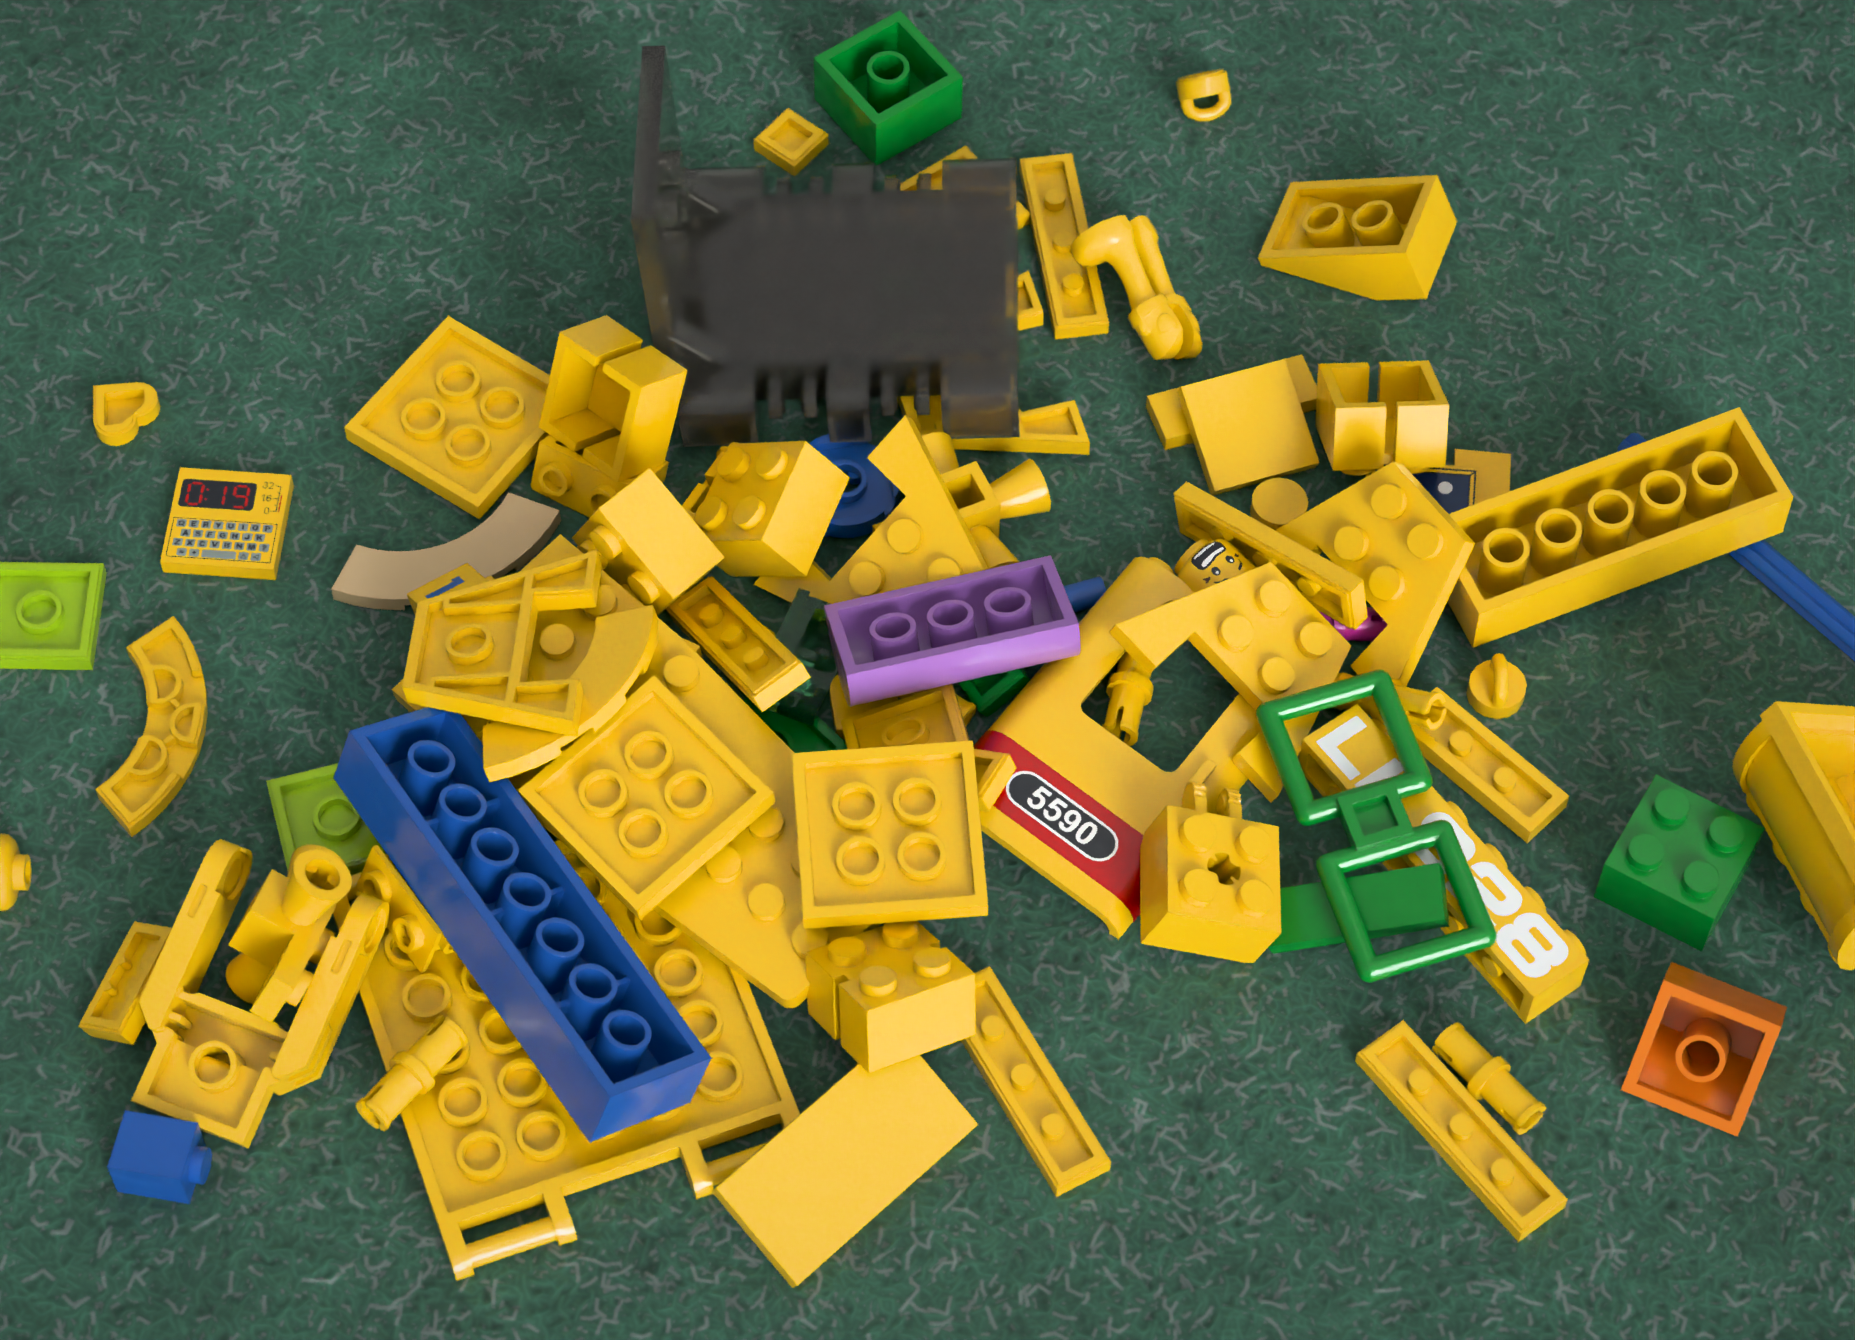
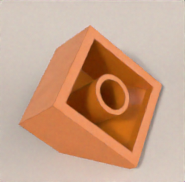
(1704, 1048)

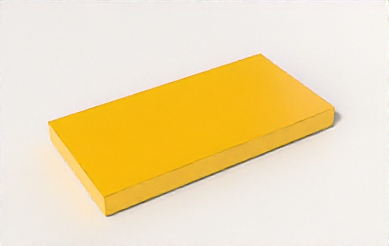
(843, 1163)

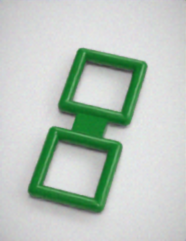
(1375, 826)

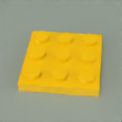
(456, 417)
(647, 797)
(889, 834)

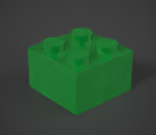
(888, 87)
(1678, 862)

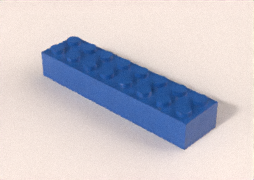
(522, 921)

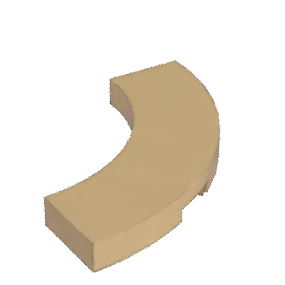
(493, 548)

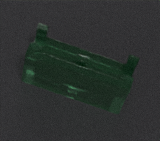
(810, 642)

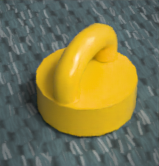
(1204, 85)
(1496, 688)

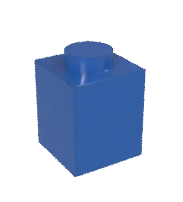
(159, 1157)

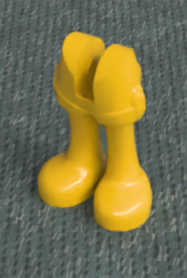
(1157, 312)

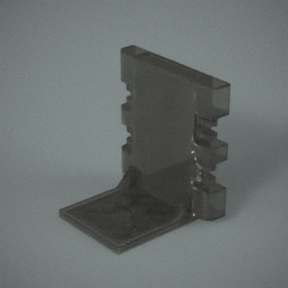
(826, 288)

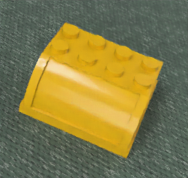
(1803, 790)

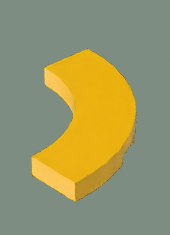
(617, 655)
(172, 730)

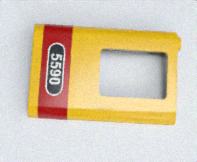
(1081, 791)

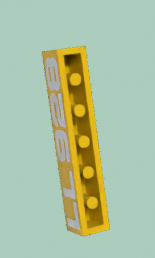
(1532, 957)

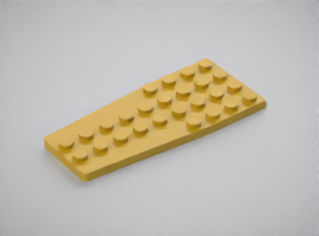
(748, 894)

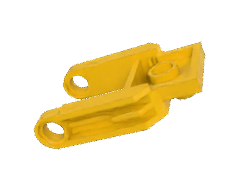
(222, 1061)

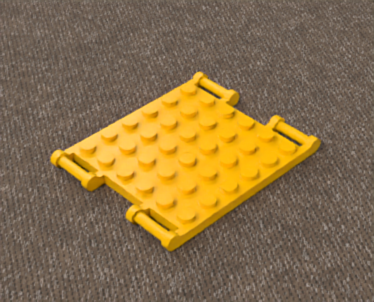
(500, 1137)

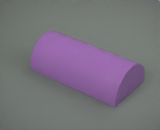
(951, 630)

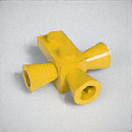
(985, 504)
(286, 930)

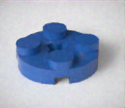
(868, 502)

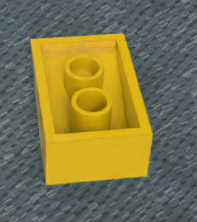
(1363, 235)

